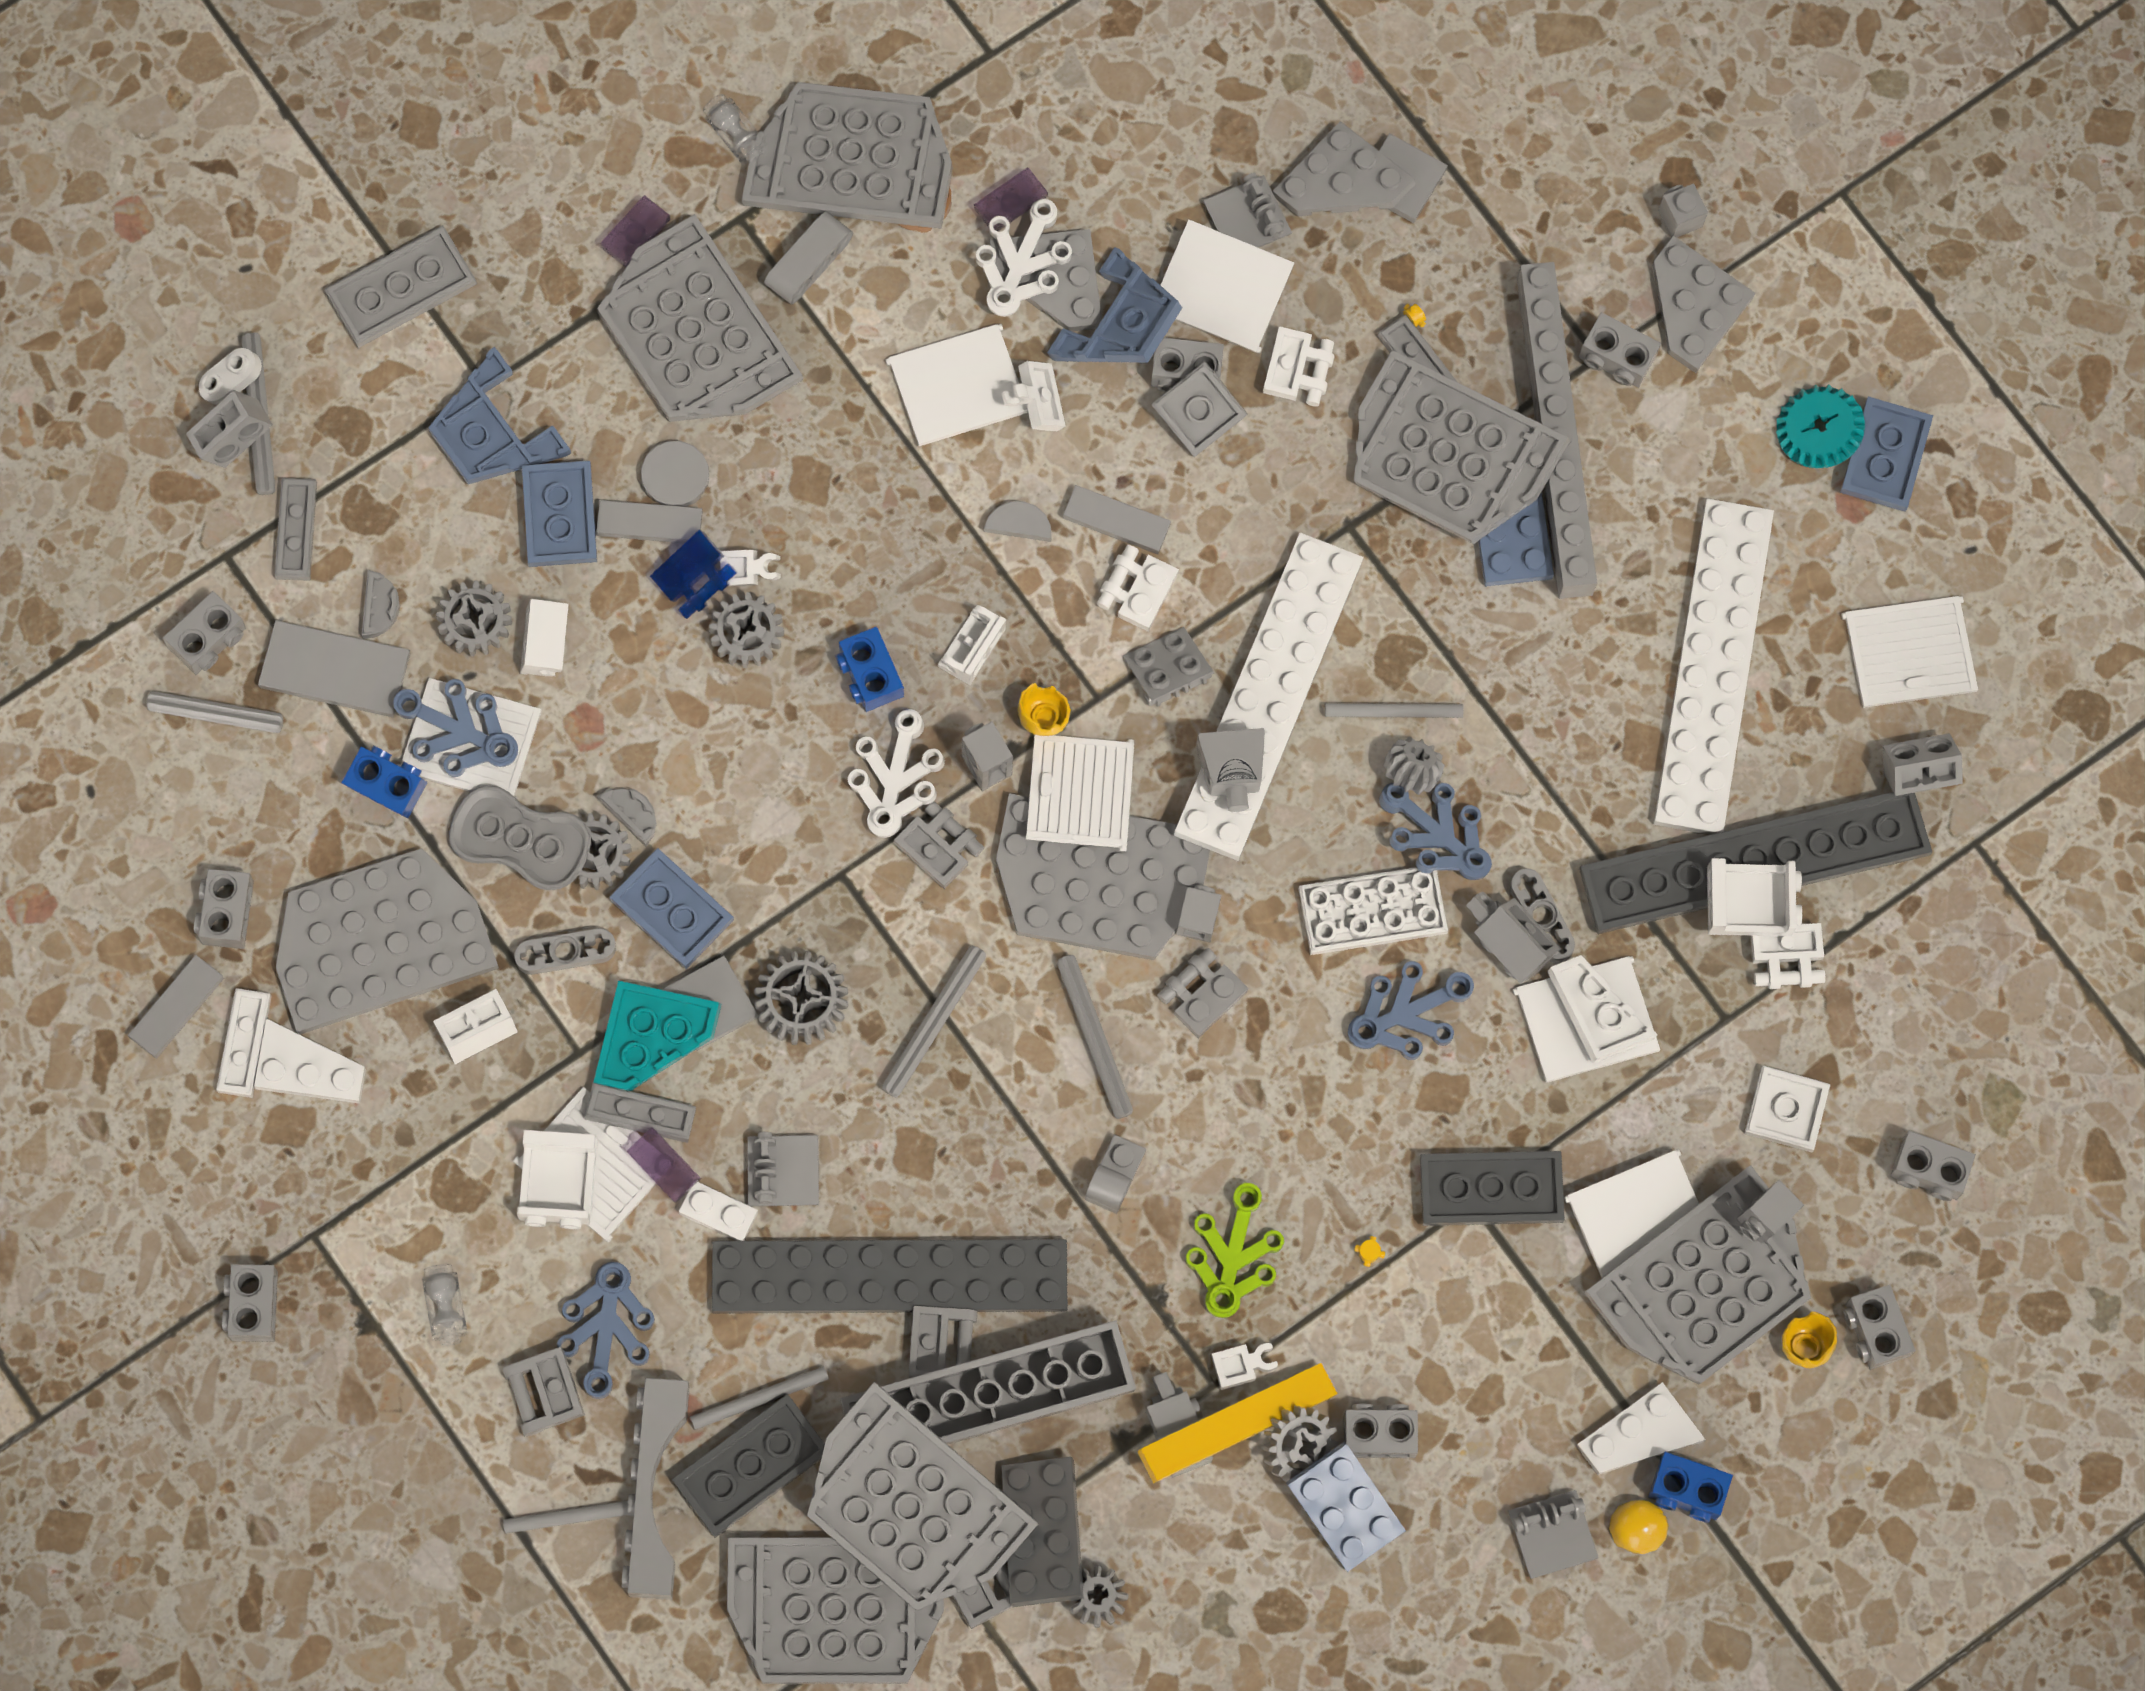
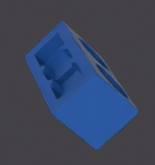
(877, 667)
(382, 787)
(1692, 1477)

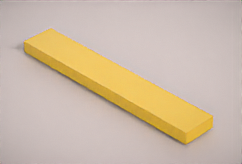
(1235, 1423)

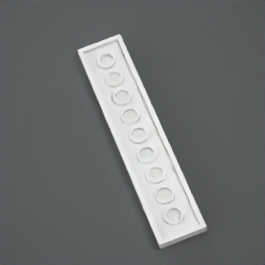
(1713, 667)
(1275, 682)

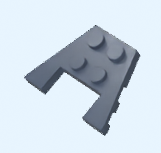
(1132, 323)
(479, 437)

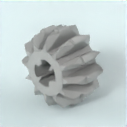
(1414, 765)
(1107, 1604)

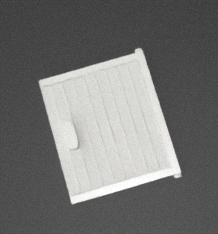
(1225, 285)
(956, 384)
(1911, 651)
(514, 718)
(1080, 791)
(1554, 1034)
(617, 1177)
(1632, 1209)

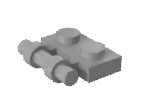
(931, 851)
(1210, 1000)

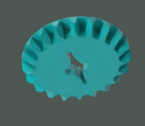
(1817, 448)

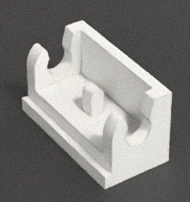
(544, 638)
(973, 644)
(475, 1026)

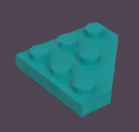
(650, 1033)

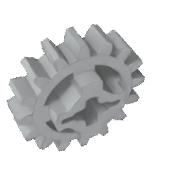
(461, 621)
(735, 622)
(606, 845)
(1291, 1435)

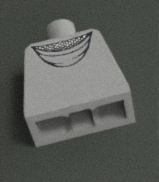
(1232, 764)

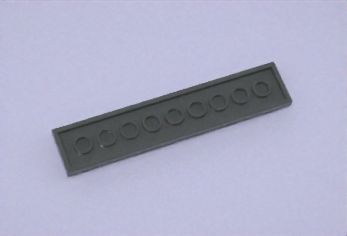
(1821, 843)
(889, 1276)

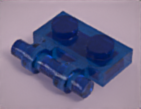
(687, 567)

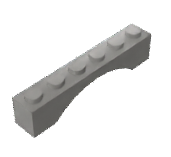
(663, 1415)

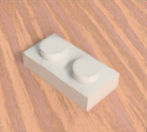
(718, 1212)

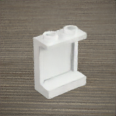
(1753, 899)
(557, 1178)

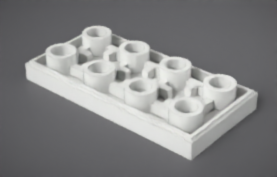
(1372, 910)

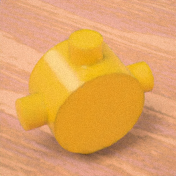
(1415, 315)
(1369, 1251)

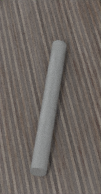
(1393, 710)
(759, 1398)
(565, 1517)

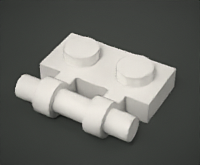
(1288, 363)
(1147, 592)
(1802, 946)

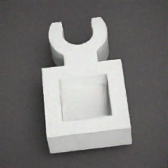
(749, 567)
(1237, 1366)

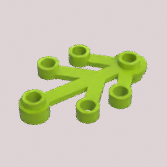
(1232, 1257)

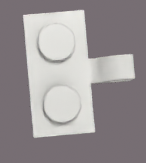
(1040, 395)

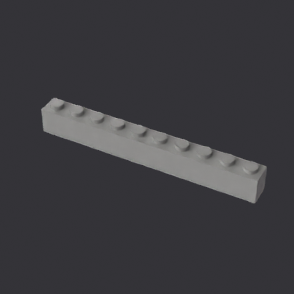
(1555, 409)

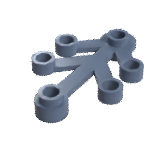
(461, 731)
(1439, 833)
(1406, 1013)
(606, 1323)

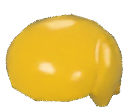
(1043, 710)
(1809, 1340)
(1638, 1526)

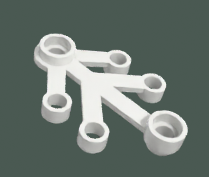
(1021, 262)
(895, 779)

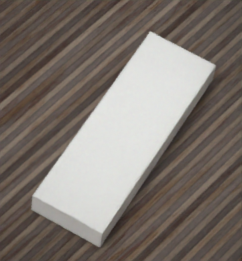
(243, 1043)

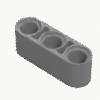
(808, 257)

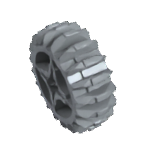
(786, 996)

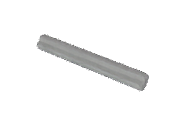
(215, 712)

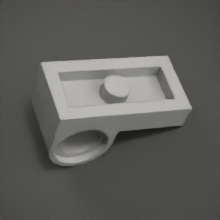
(1115, 1174)

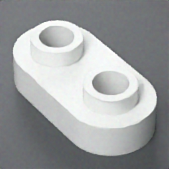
(228, 376)

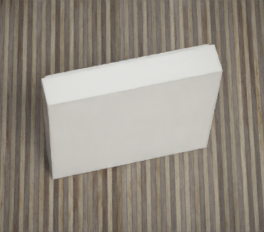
(1787, 1108)

